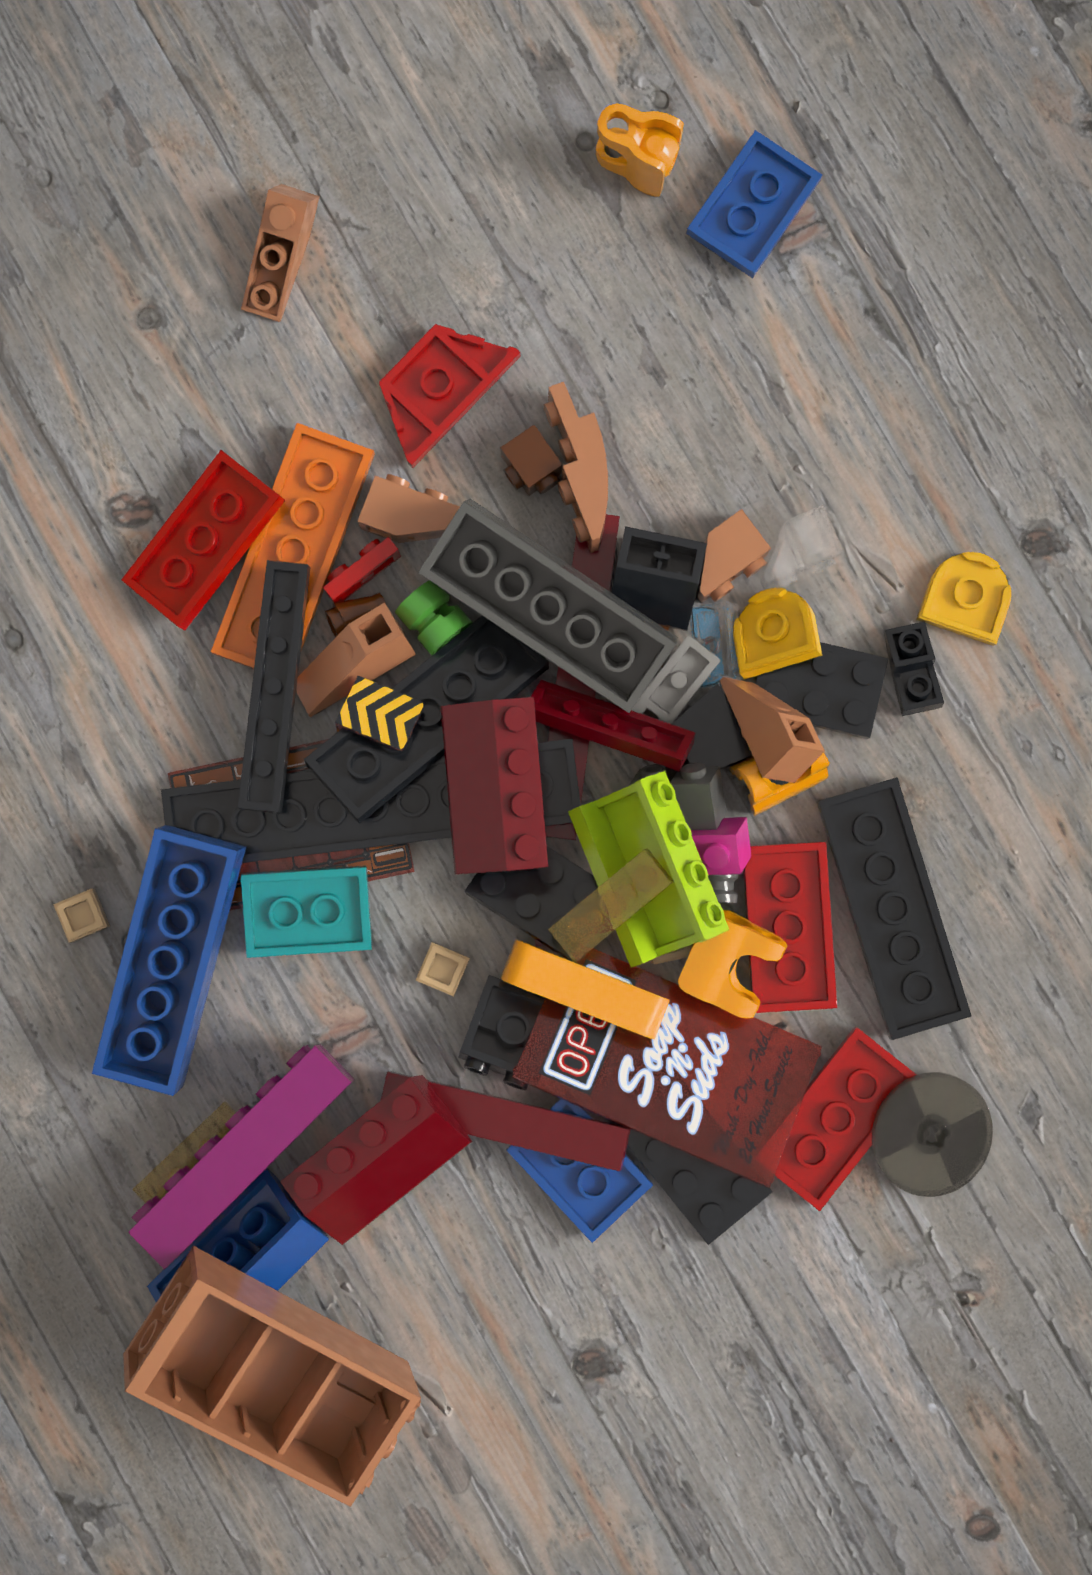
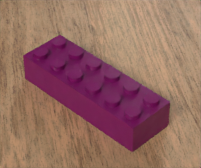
(232, 1163)

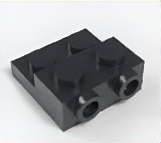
(500, 1030)

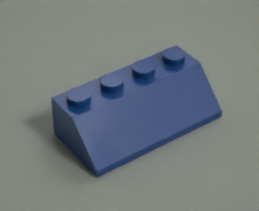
(257, 1234)

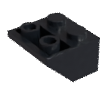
(659, 575)

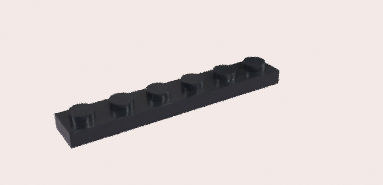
(274, 687)

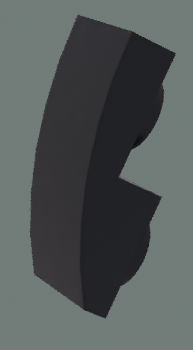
(913, 668)

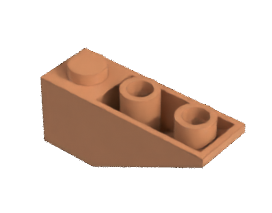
(279, 250)
(404, 513)
(362, 649)
(775, 732)

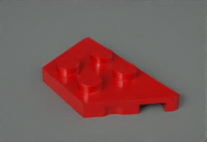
(439, 385)

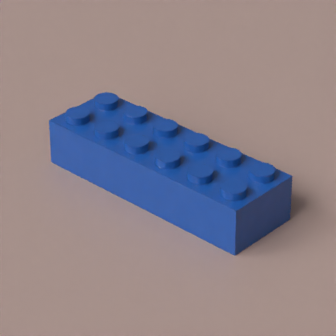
(168, 959)

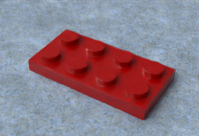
(203, 540)
(791, 898)
(838, 1117)

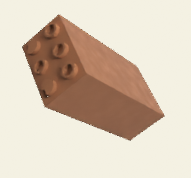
(271, 1377)

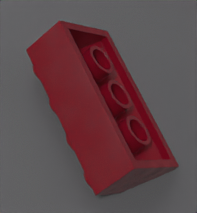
(494, 785)
(376, 1160)

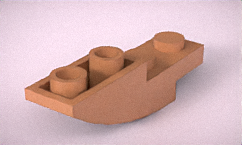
(586, 477)

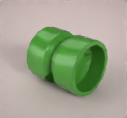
(432, 616)

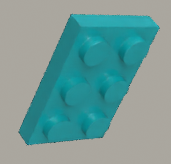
(306, 911)

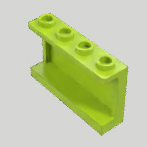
(643, 818)

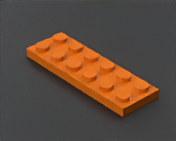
(320, 491)

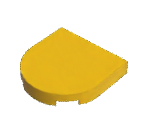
(967, 597)
(774, 632)

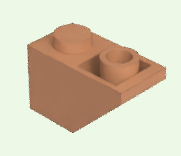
(730, 551)

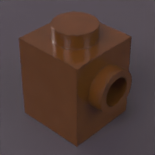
(531, 462)

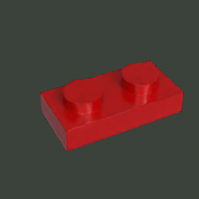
(374, 559)

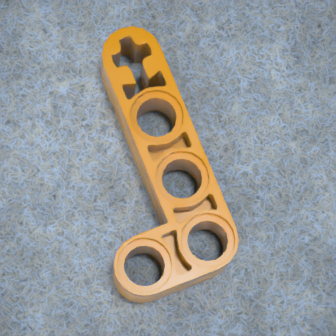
(584, 989)

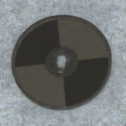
(905, 1122)

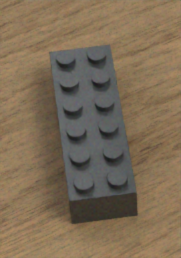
(548, 605)

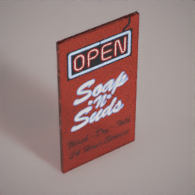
(702, 1086)

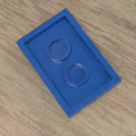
(754, 204)
(584, 1192)

